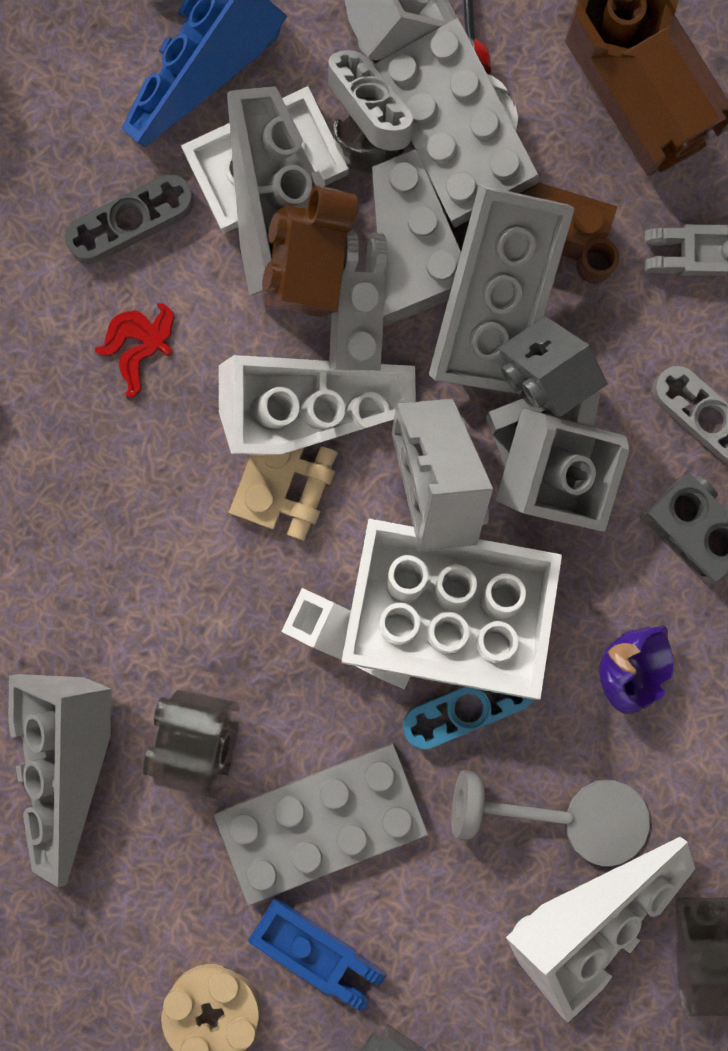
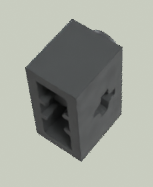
(551, 367)

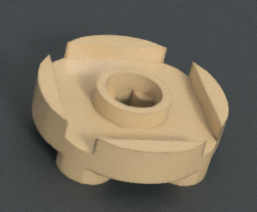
(222, 990)

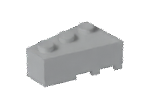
(419, 238)
(440, 474)

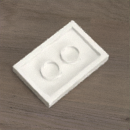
(213, 162)

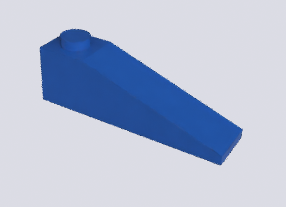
(207, 52)

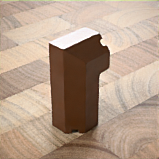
(648, 77)

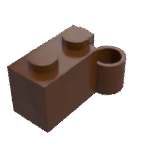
(587, 230)
(309, 253)

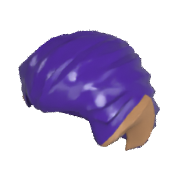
(636, 668)

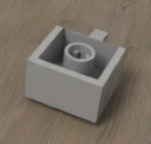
(564, 467)

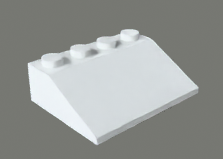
(453, 612)

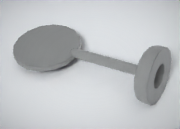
(603, 822)

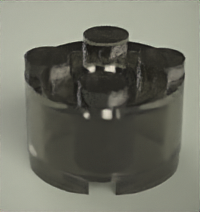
(192, 743)

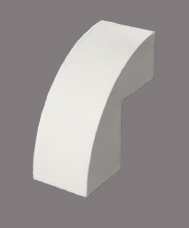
(325, 629)

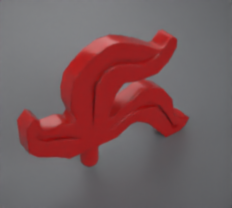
(137, 326)

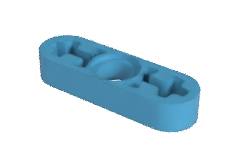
(440, 733)

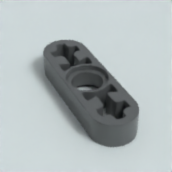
(112, 210)

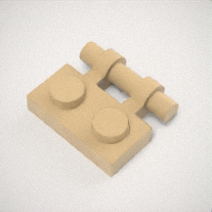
(267, 484)

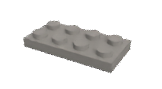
(457, 120)
(499, 284)
(320, 824)

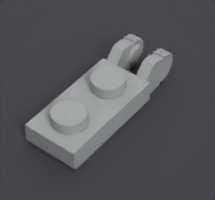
(702, 250)
(359, 319)

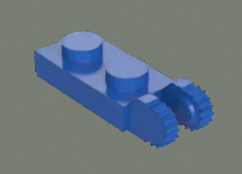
(313, 953)

